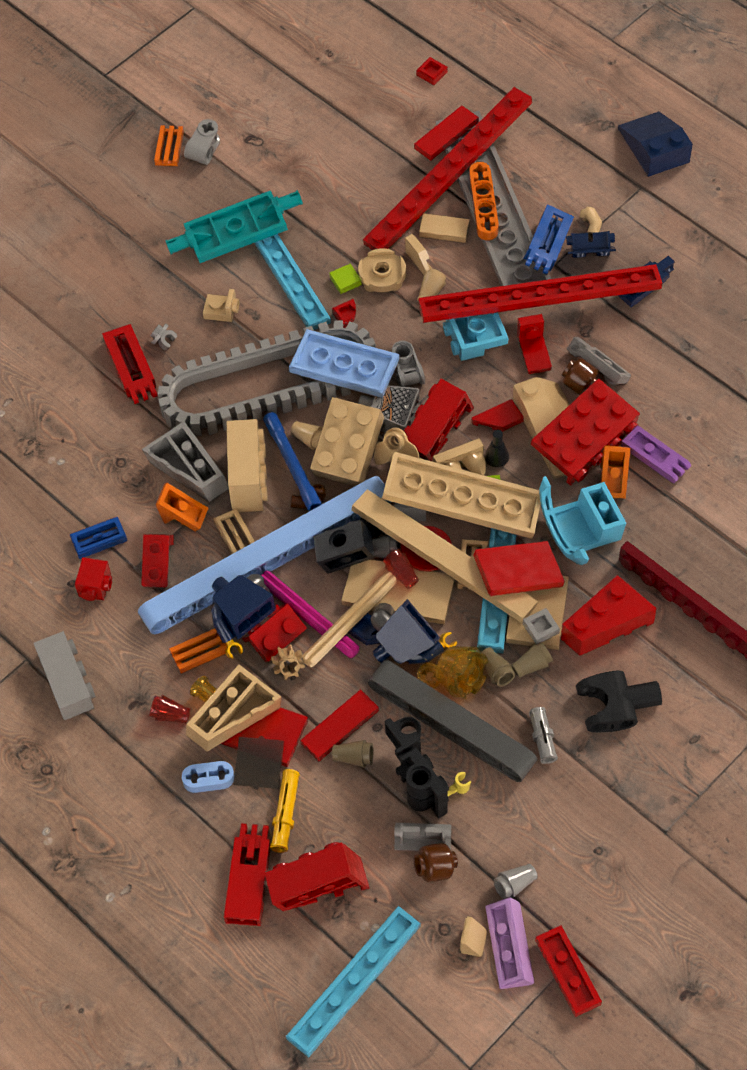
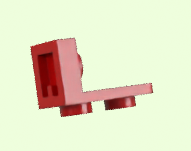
(532, 344)
(156, 559)

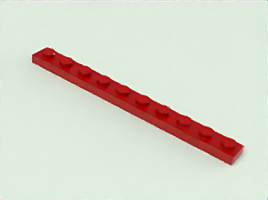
(447, 170)
(539, 293)

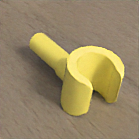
(457, 786)

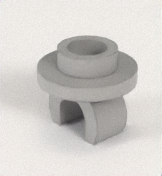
(159, 335)

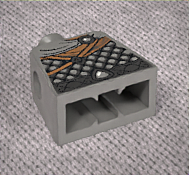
(397, 406)

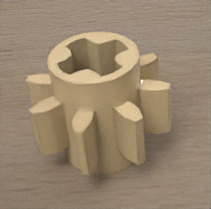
(282, 666)

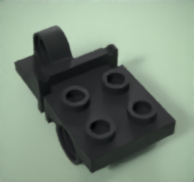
(422, 784)

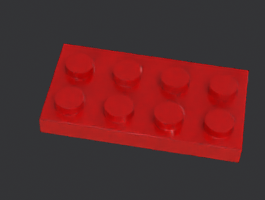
(580, 431)

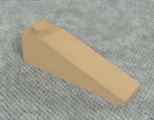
(540, 403)

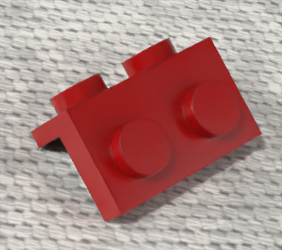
(275, 631)

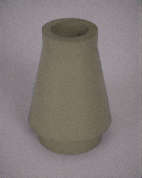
(533, 660)
(498, 669)
(355, 753)

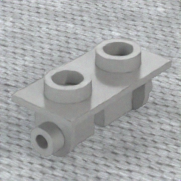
(415, 835)

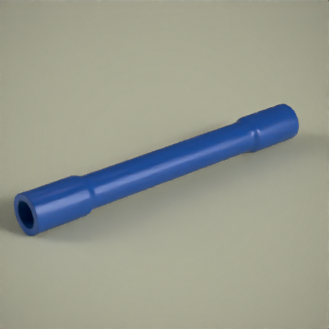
(278, 433)

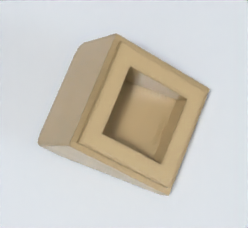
(473, 938)

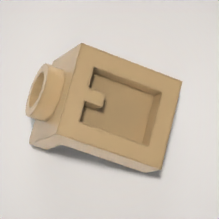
(221, 307)

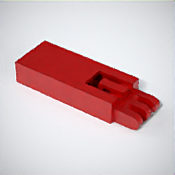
(129, 360)
(247, 881)

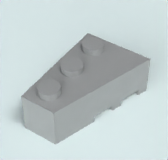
(186, 461)

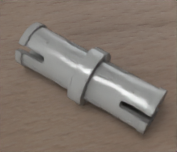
(543, 736)

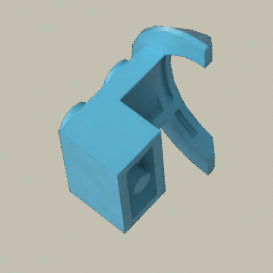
(583, 523)

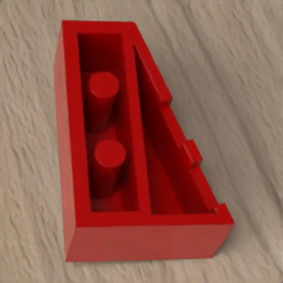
(607, 615)

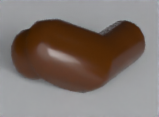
(297, 501)

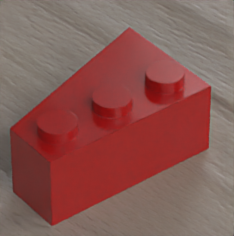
(437, 418)
(315, 875)

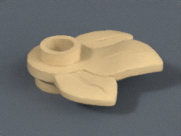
(385, 449)

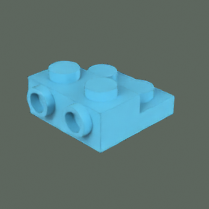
(475, 334)

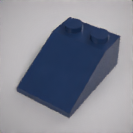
(657, 142)

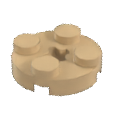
(382, 282)

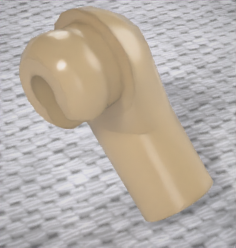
(595, 222)

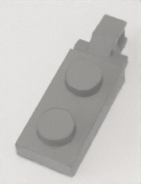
(612, 371)

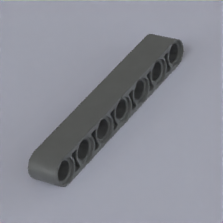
(452, 721)

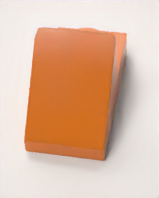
(615, 469)
(181, 507)

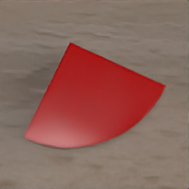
(345, 312)

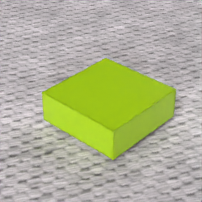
(345, 278)

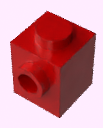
(93, 579)

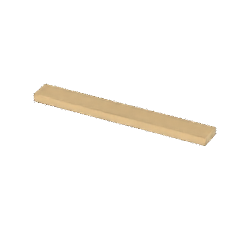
(437, 552)

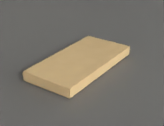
(429, 595)

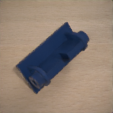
(580, 245)

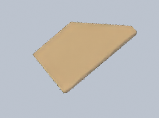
(417, 253)

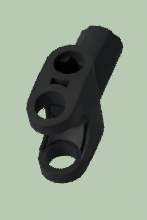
(619, 700)

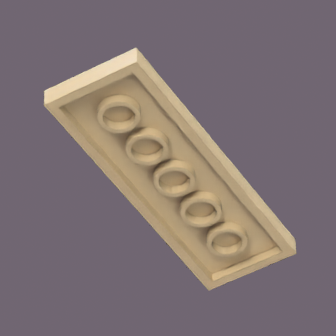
(462, 495)

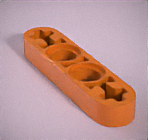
(486, 200)

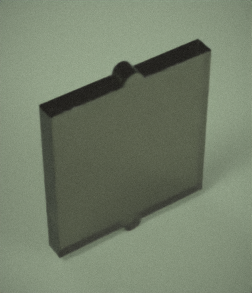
(258, 762)

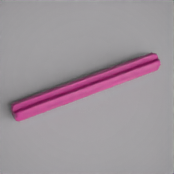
(307, 612)

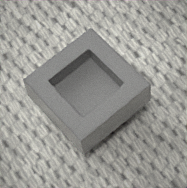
(541, 626)

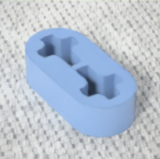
(207, 776)

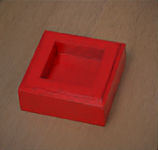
(431, 71)

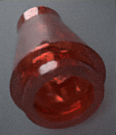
(400, 566)
(169, 710)

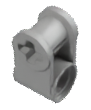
(203, 142)
(408, 368)

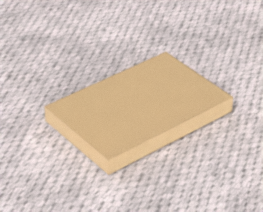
(554, 601)

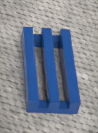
(99, 541)

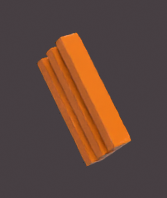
(170, 132)
(196, 647)

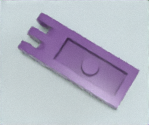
(656, 454)

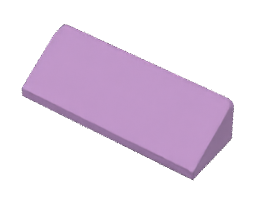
(509, 944)

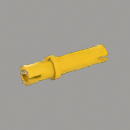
(283, 821)

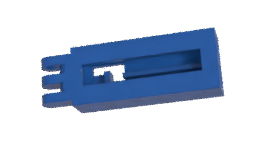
(549, 238)

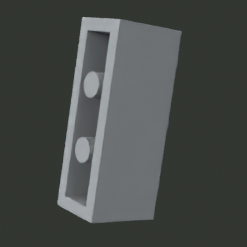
(65, 675)

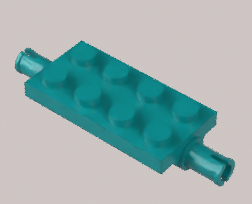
(235, 226)

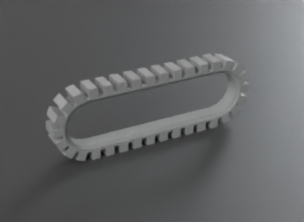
(252, 357)

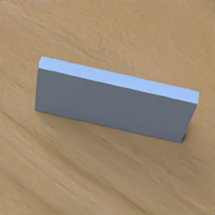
(344, 363)

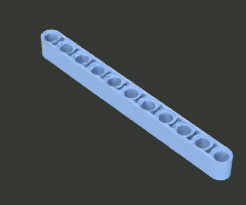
(262, 555)

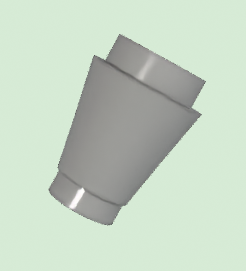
(513, 881)

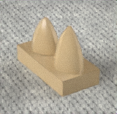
(466, 455)

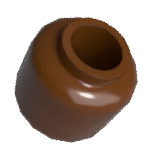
(579, 375)
(435, 862)

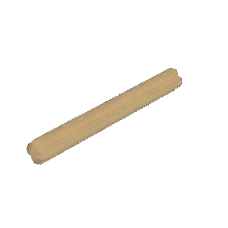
(349, 619)

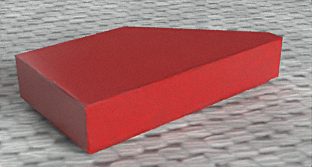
(500, 417)

